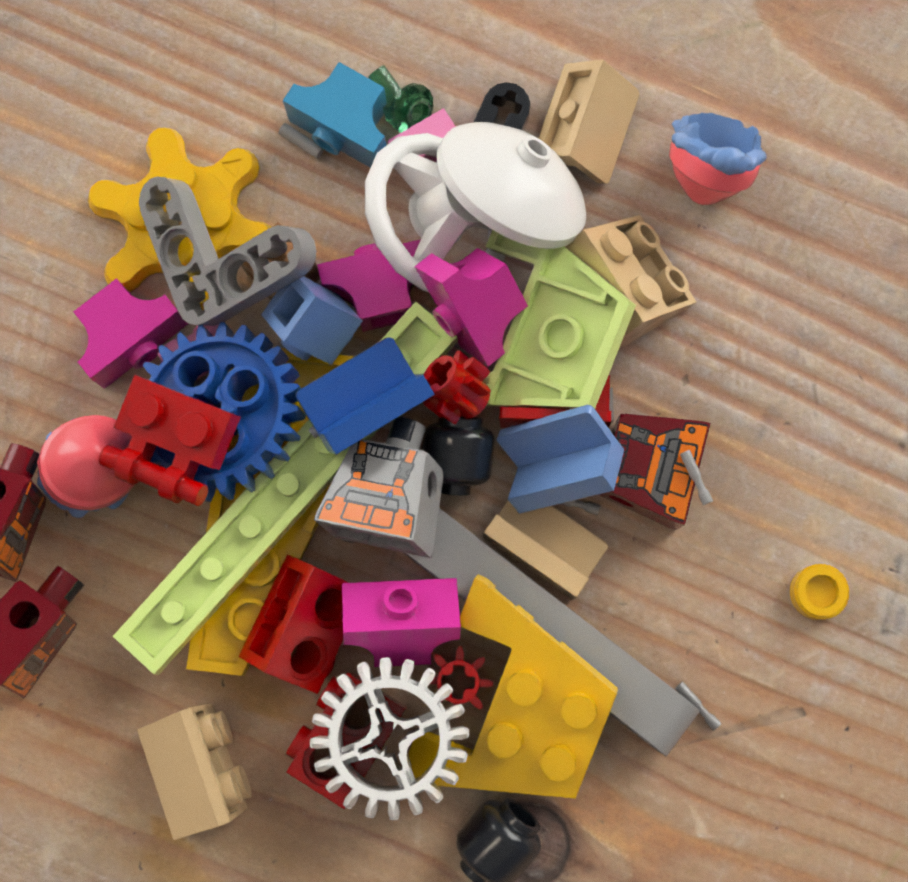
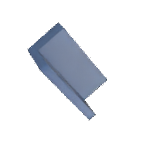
(561, 458)

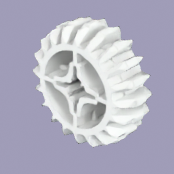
(407, 786)

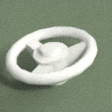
(432, 207)

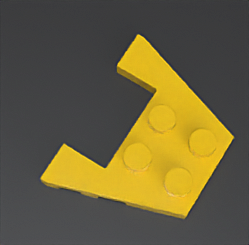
(542, 713)

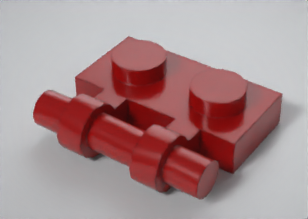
(178, 424)

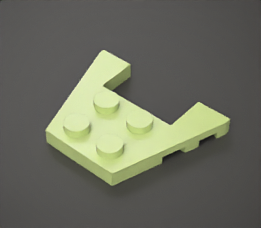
(564, 338)

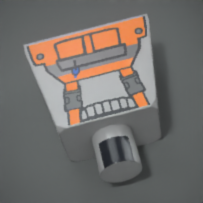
(386, 493)

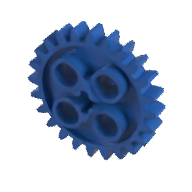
(263, 418)

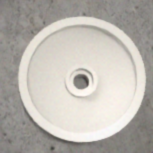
(512, 184)

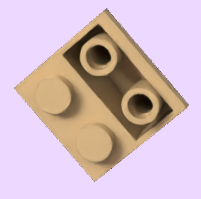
(634, 263)
(195, 770)

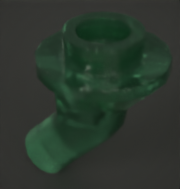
(405, 105)

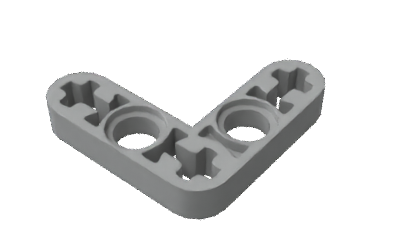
(205, 268)

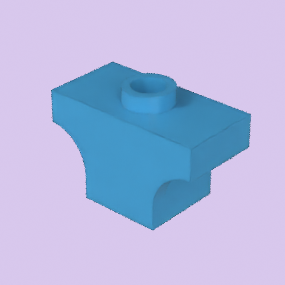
(341, 113)

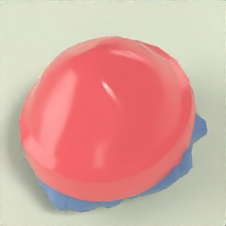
(714, 156)
(71, 467)

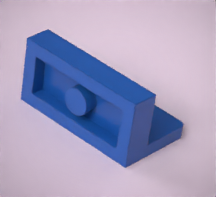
(362, 395)

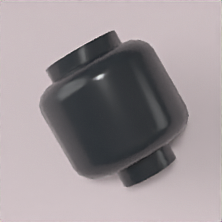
(462, 453)
(498, 842)

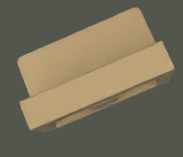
(589, 117)
(548, 545)

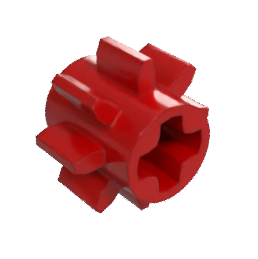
(457, 387)
(470, 670)

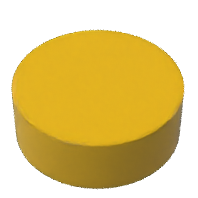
(819, 592)

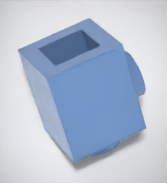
(311, 320)

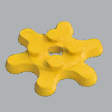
(214, 189)

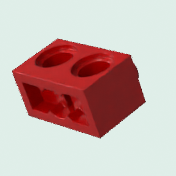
(293, 620)
(303, 767)

